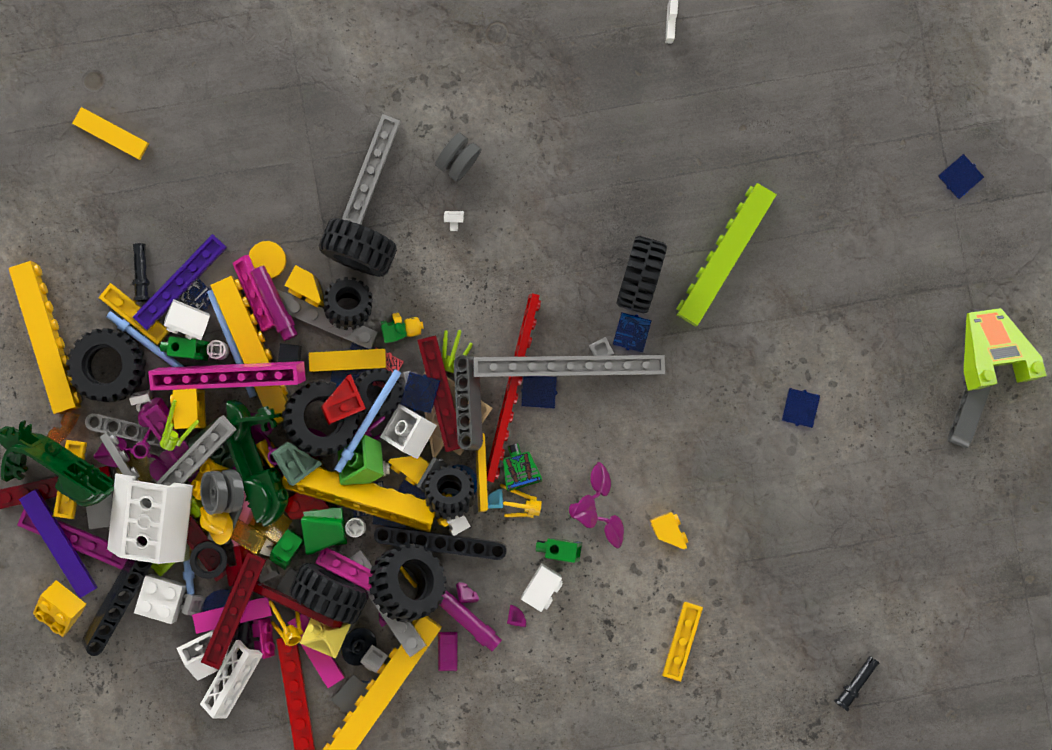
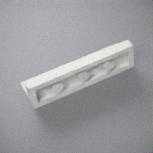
(233, 684)

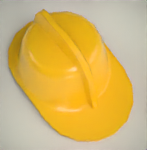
(218, 525)

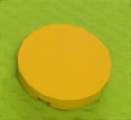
(269, 255)

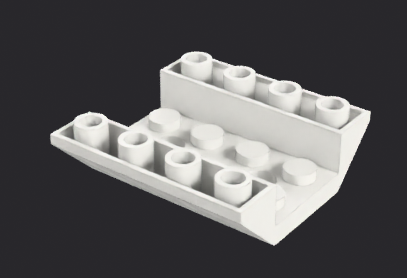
(162, 524)

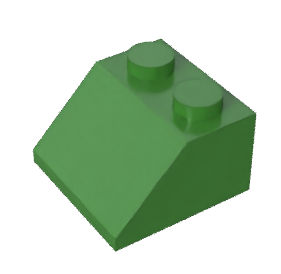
(365, 464)

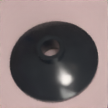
(365, 640)

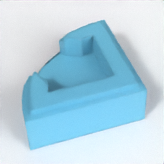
(495, 499)

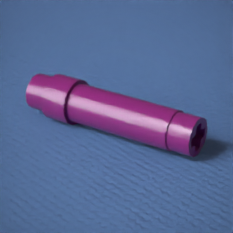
(282, 320)
(483, 633)

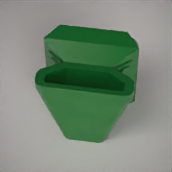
(323, 529)

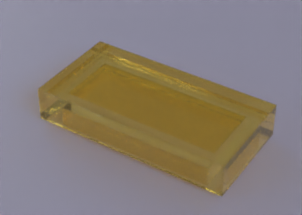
(248, 537)

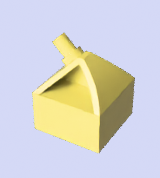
(324, 638)

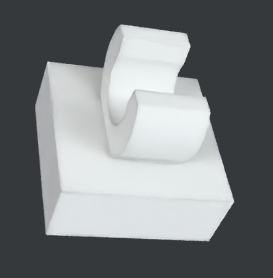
(454, 217)
(140, 398)

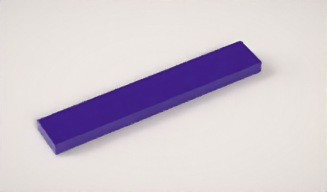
(179, 282)
(58, 543)

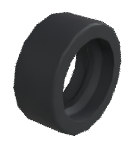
(208, 574)

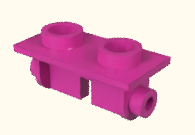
(263, 629)

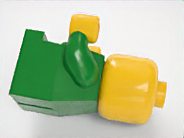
(399, 329)

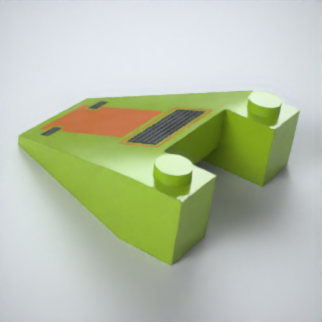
(996, 341)

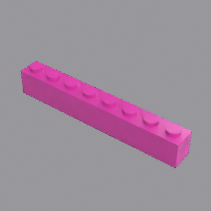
(227, 376)

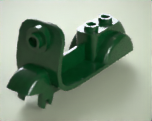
(75, 476)
(262, 487)

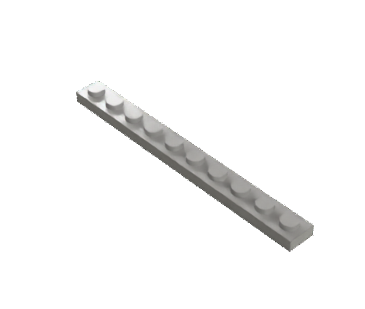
(568, 365)

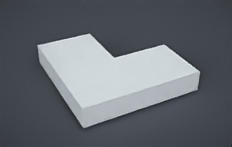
(672, 11)

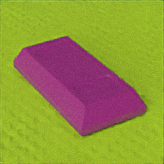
(447, 651)

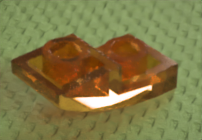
(68, 422)

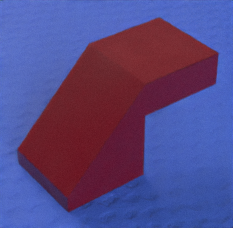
(233, 571)

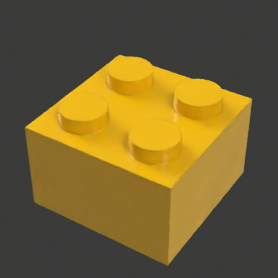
(188, 408)

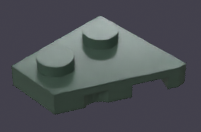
(294, 462)

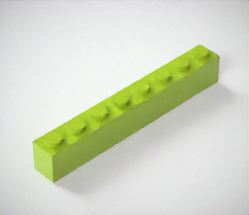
(726, 254)

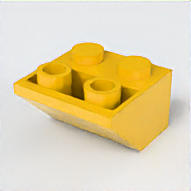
(305, 284)
(58, 608)

